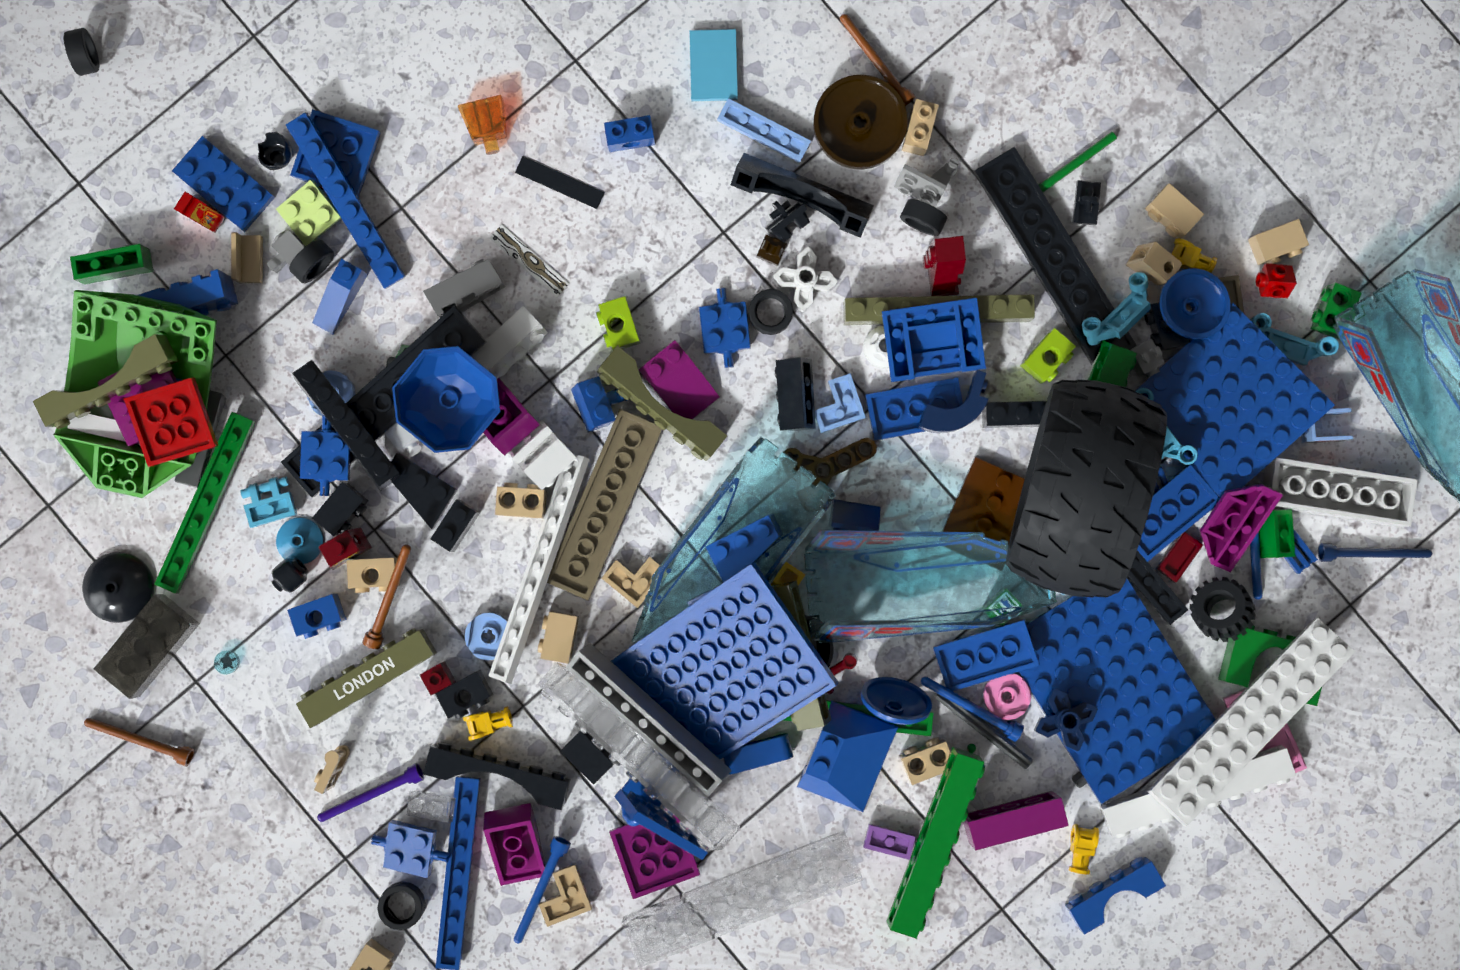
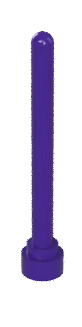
(412, 775)

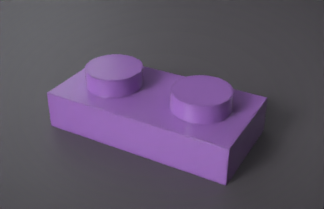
(889, 841)

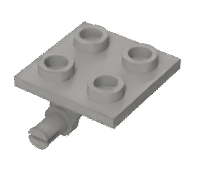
(924, 187)

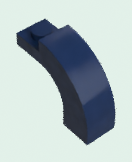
(950, 420)

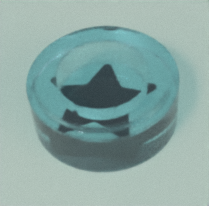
(226, 662)

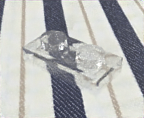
(431, 806)

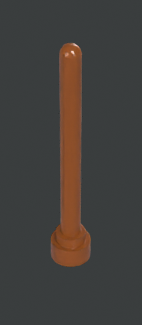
(905, 94)
(373, 638)
(182, 755)

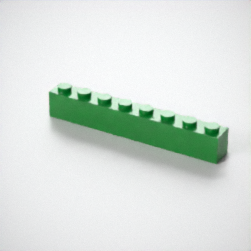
(935, 842)

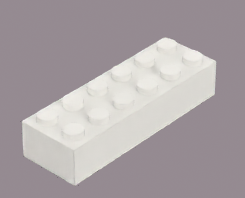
(1342, 492)

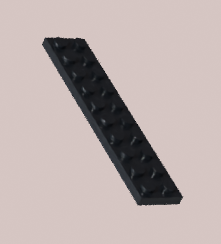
(1047, 247)
(375, 401)

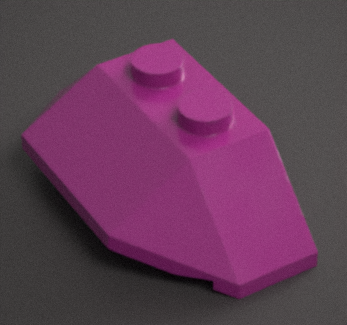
(1236, 523)

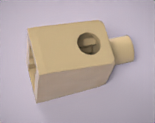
(1154, 262)

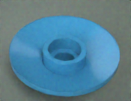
(310, 536)

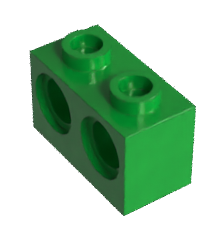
(1329, 307)

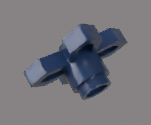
(1077, 715)

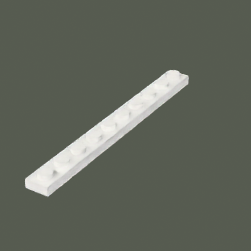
(538, 571)

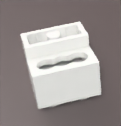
(543, 456)

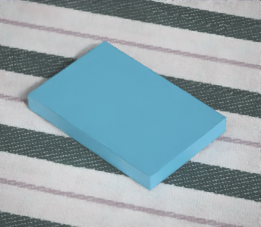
(713, 65)

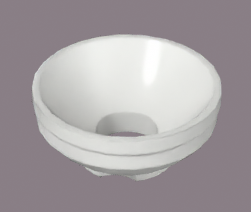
(871, 348)

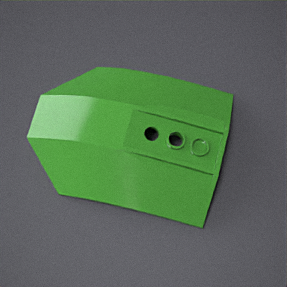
(101, 342)

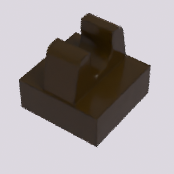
(771, 250)

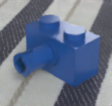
(595, 403)

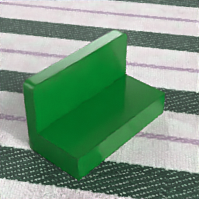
(1277, 535)

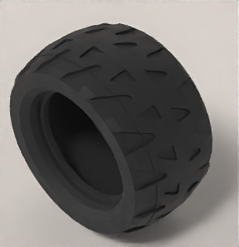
(1087, 488)

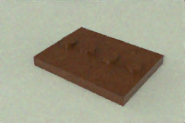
(986, 502)

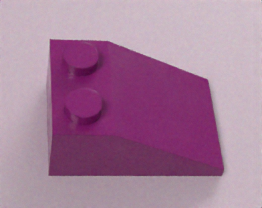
(679, 382)
(511, 423)
(514, 843)

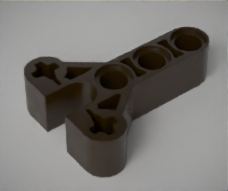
(811, 462)

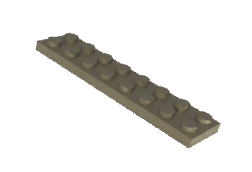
(604, 504)

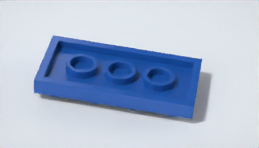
(223, 184)
(900, 410)
(1175, 510)
(986, 655)

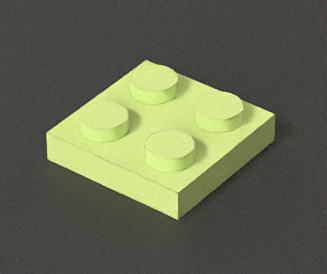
(309, 212)

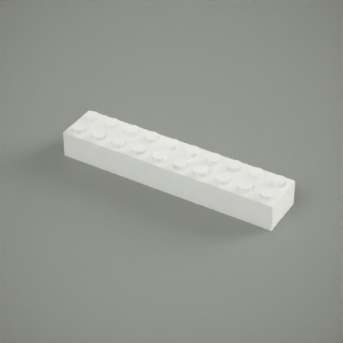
(1251, 721)

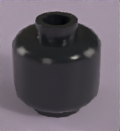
(289, 575)

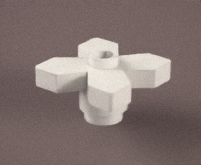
(818, 280)

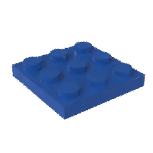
(349, 144)

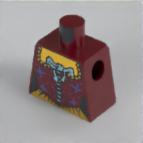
(344, 547)

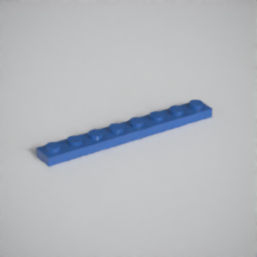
(345, 200)
(458, 873)

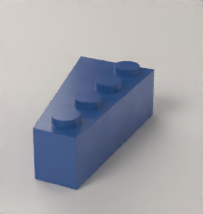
(201, 294)

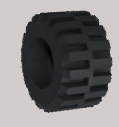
(1215, 592)

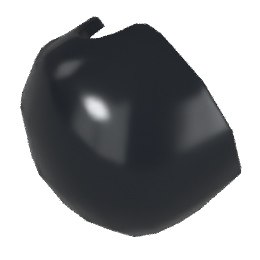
(274, 151)

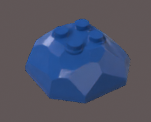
(446, 399)

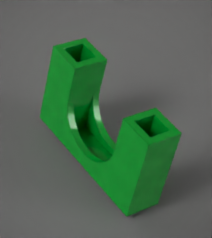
(1242, 653)

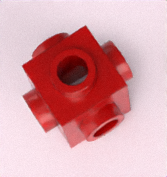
(1276, 280)

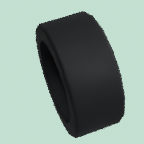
(81, 51)
(923, 217)
(311, 261)
(774, 294)
(384, 913)

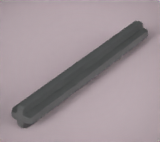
(988, 732)

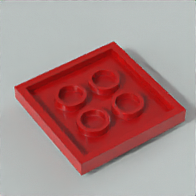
(171, 422)

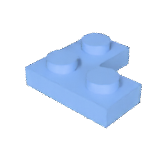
(846, 406)

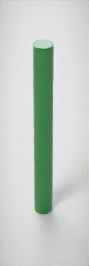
(1078, 161)

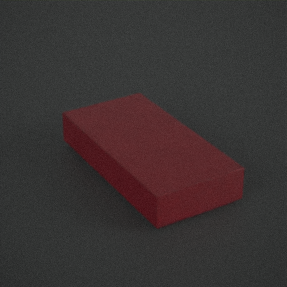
(1179, 557)

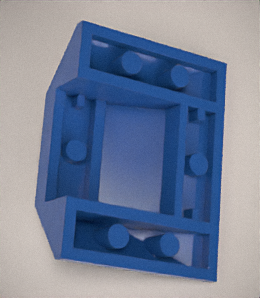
(933, 339)
(848, 757)

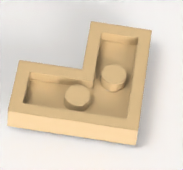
(631, 586)
(572, 898)

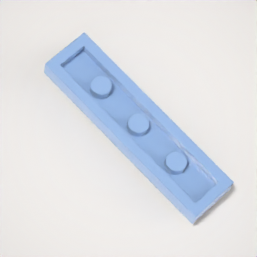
(764, 130)

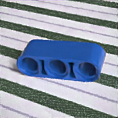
(759, 753)

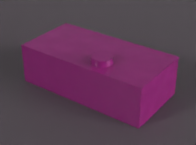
(1015, 820)

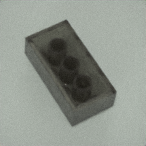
(146, 646)

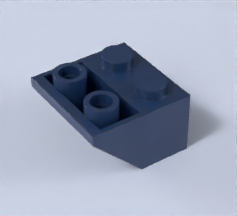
(854, 516)

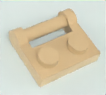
(334, 765)

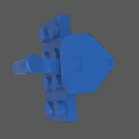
(644, 811)

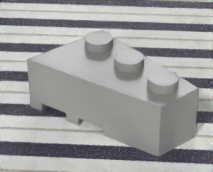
(465, 288)

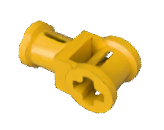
(1191, 257)
(483, 723)
(1082, 848)

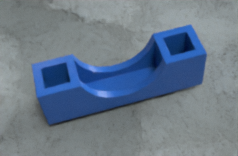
(1089, 907)

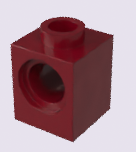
(437, 678)

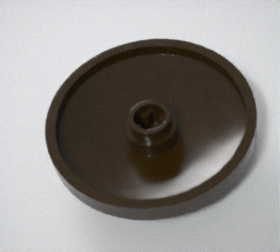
(860, 122)

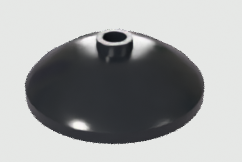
(132, 587)

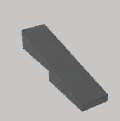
(193, 474)

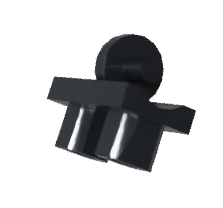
(1086, 202)
(779, 226)

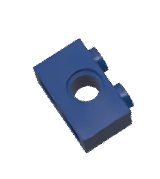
(629, 133)
(302, 616)

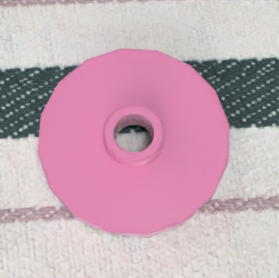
(1019, 696)

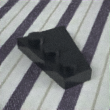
(422, 490)

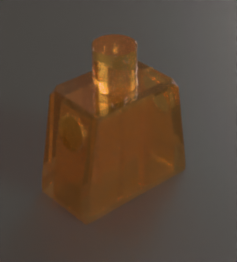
(485, 122)

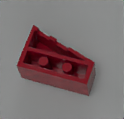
(944, 262)

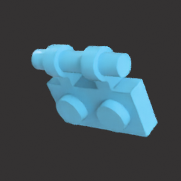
(269, 509)

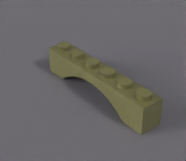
(146, 359)
(623, 373)

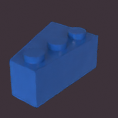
(744, 546)

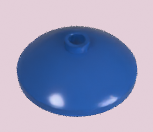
(1206, 297)
(896, 700)

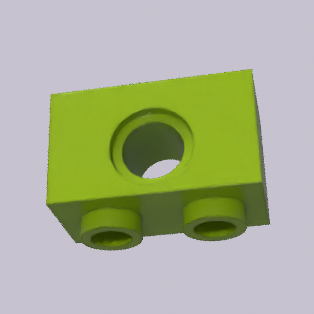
(619, 310)
(1058, 346)

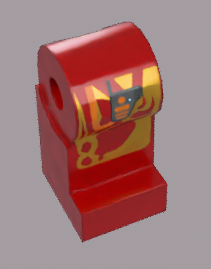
(199, 212)

